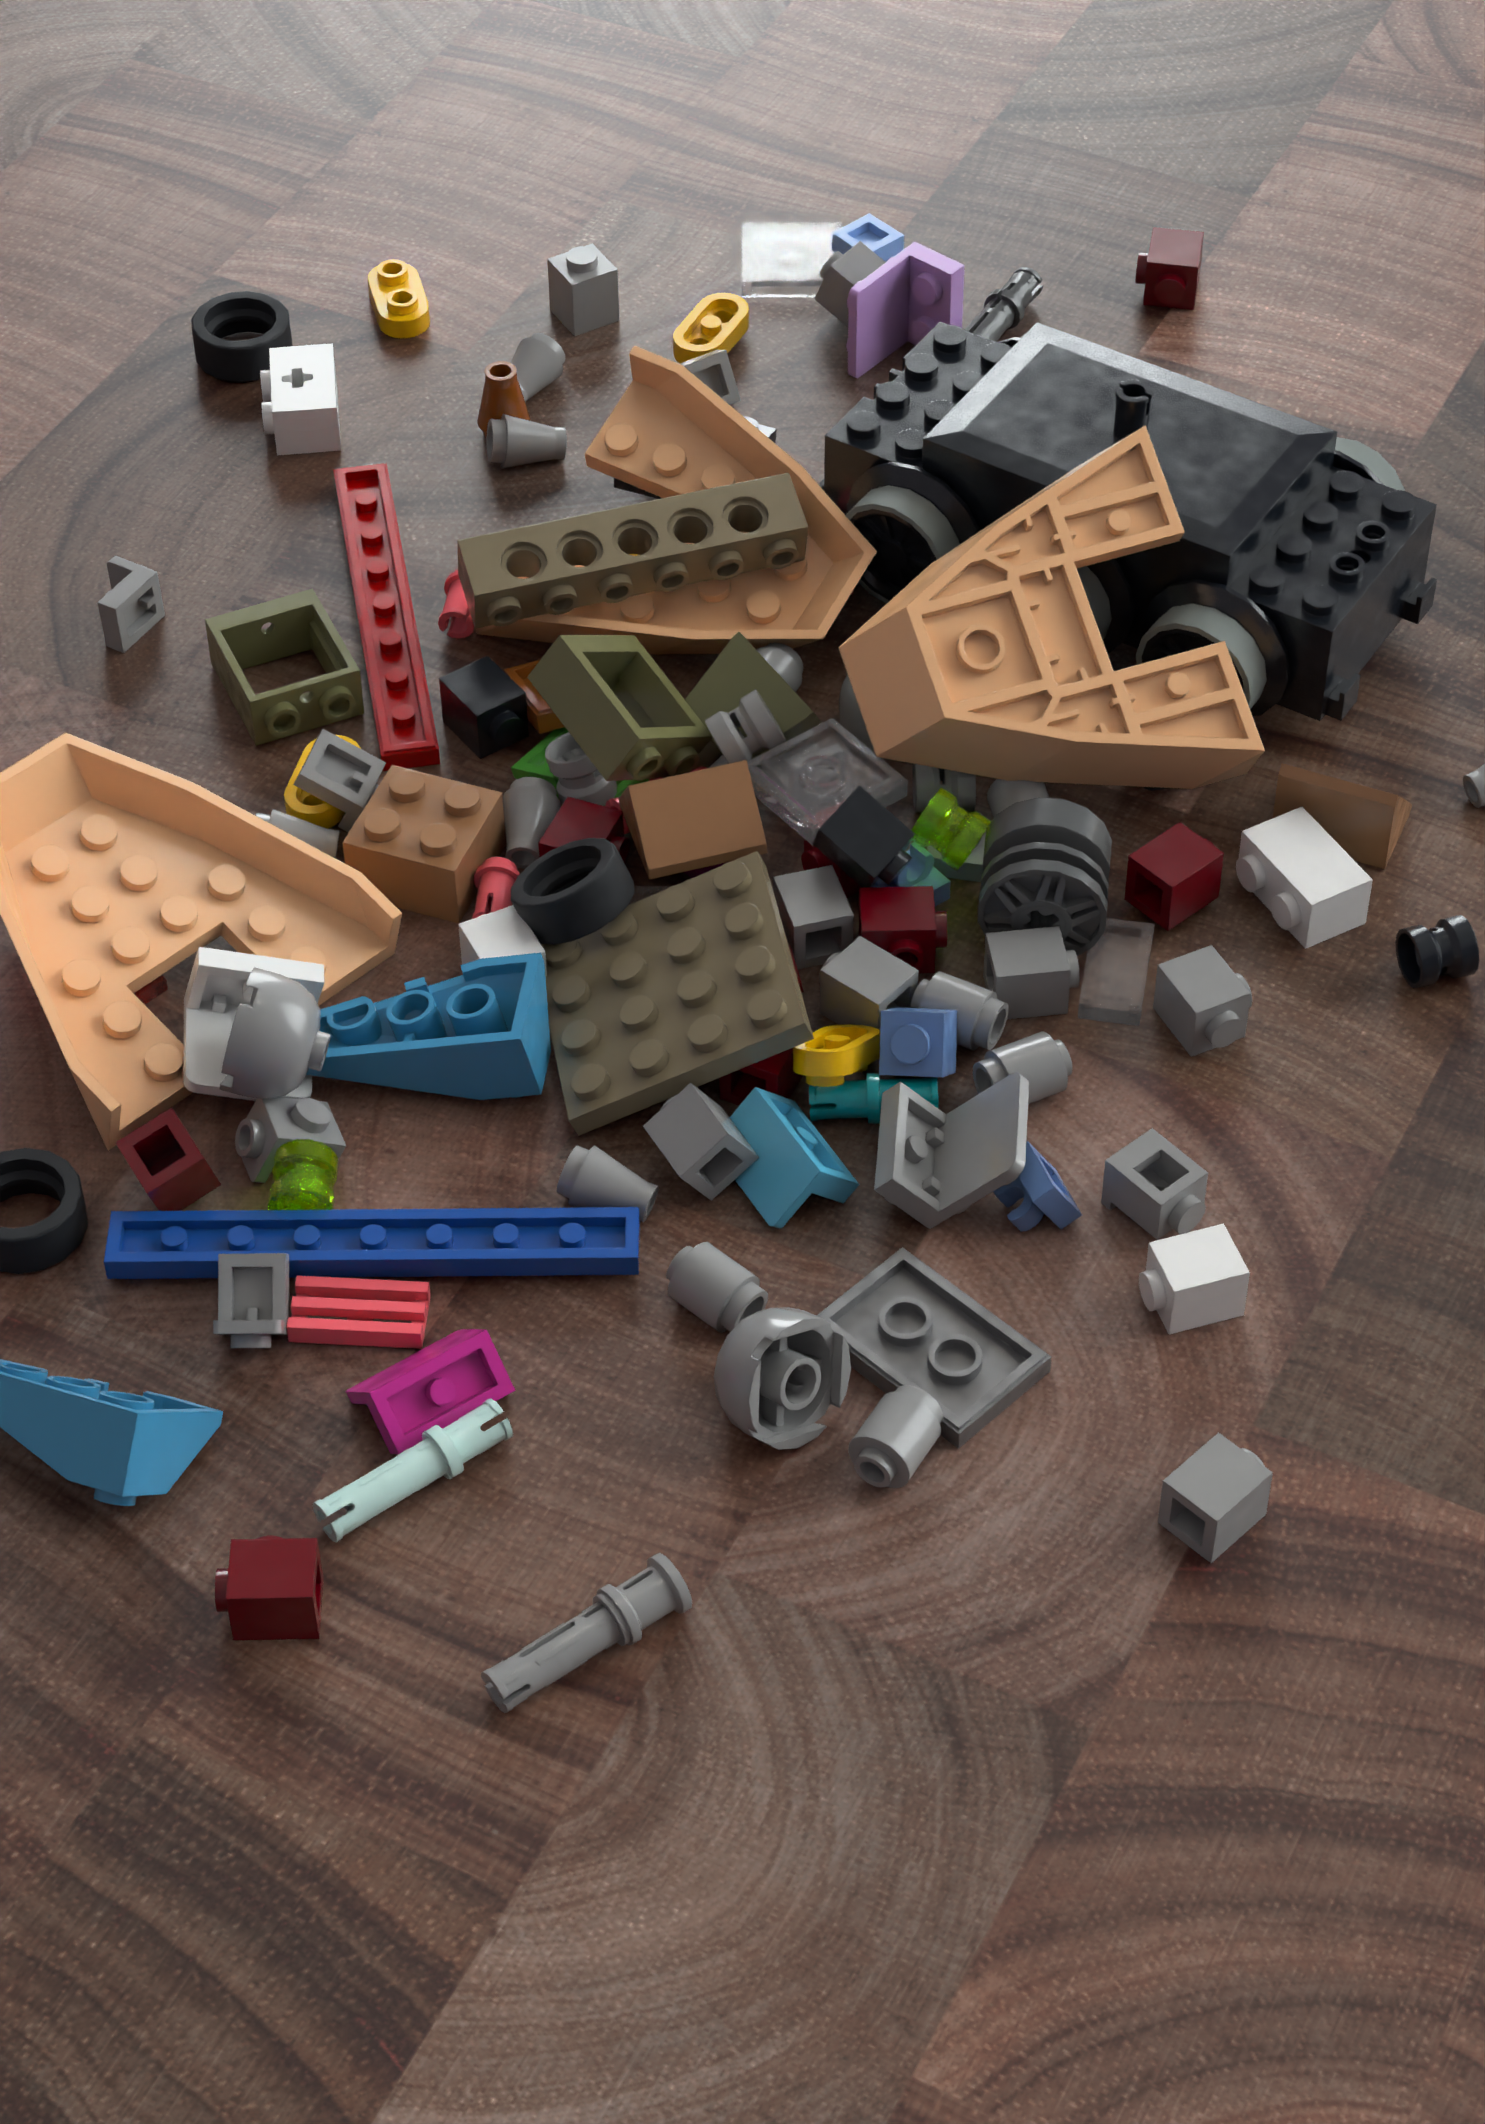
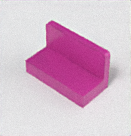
(433, 1387)

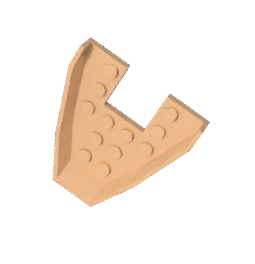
(681, 439)
(1003, 667)
(124, 877)

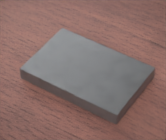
(929, 1334)

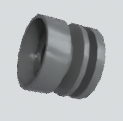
(1046, 869)

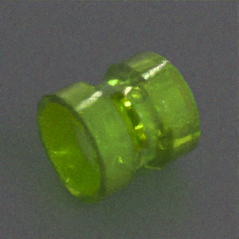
(949, 828)
(303, 1176)

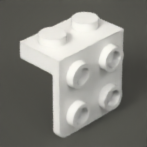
(211, 1005)

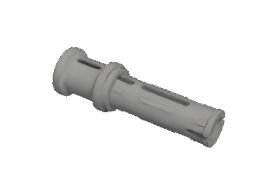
(614, 1618)

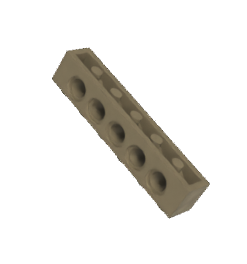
(652, 530)

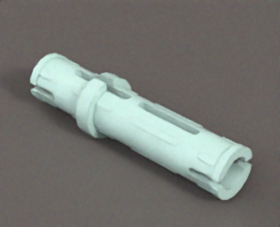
(436, 1456)

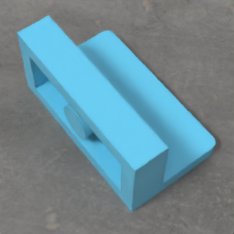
(791, 1158)

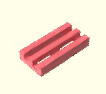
(360, 1303)

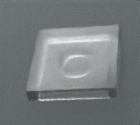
(785, 257)
(817, 773)

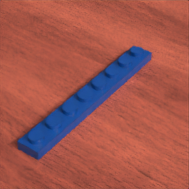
(379, 1241)

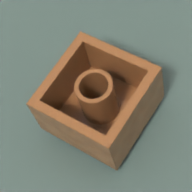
(426, 840)

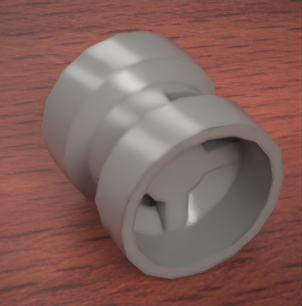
(757, 723)
(577, 773)
(927, 783)

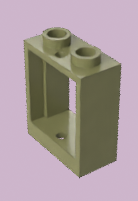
(296, 626)
(620, 707)

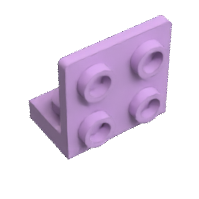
(902, 304)

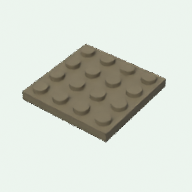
(673, 994)

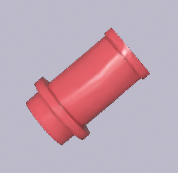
(456, 608)
(494, 885)

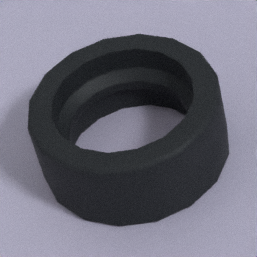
(237, 314)
(573, 890)
(55, 1237)

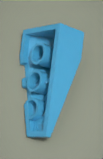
(456, 1038)
(103, 1437)

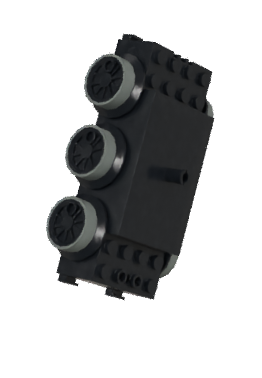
(1290, 539)

